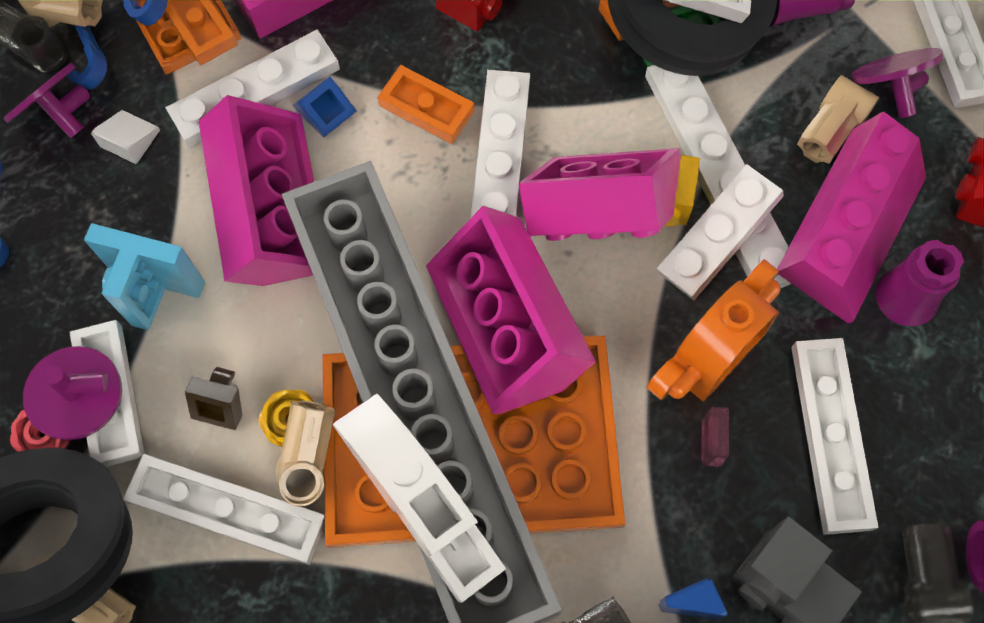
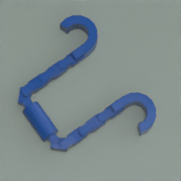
(97, 62)

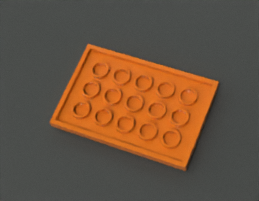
(552, 451)

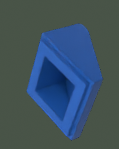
(325, 107)
(696, 601)

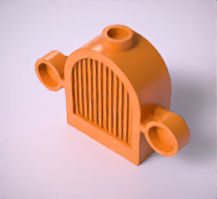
(721, 337)

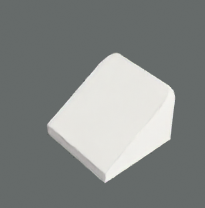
(125, 135)

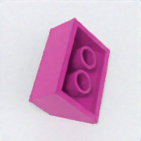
(602, 194)

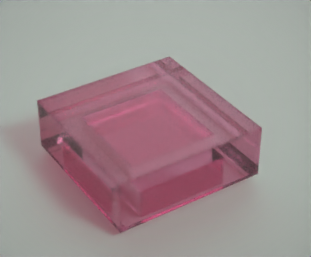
(715, 437)

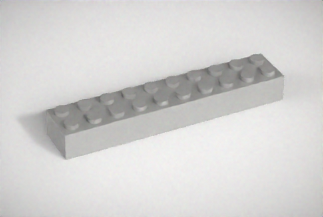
(405, 358)

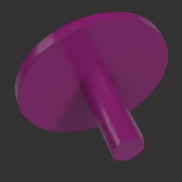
(905, 73)
(58, 110)
(72, 393)

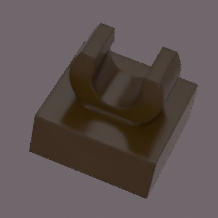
(215, 400)

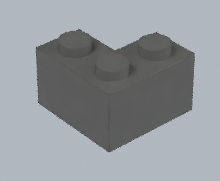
(792, 578)

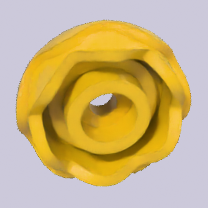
(275, 412)

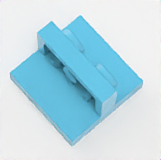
(141, 272)

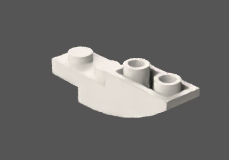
(420, 496)

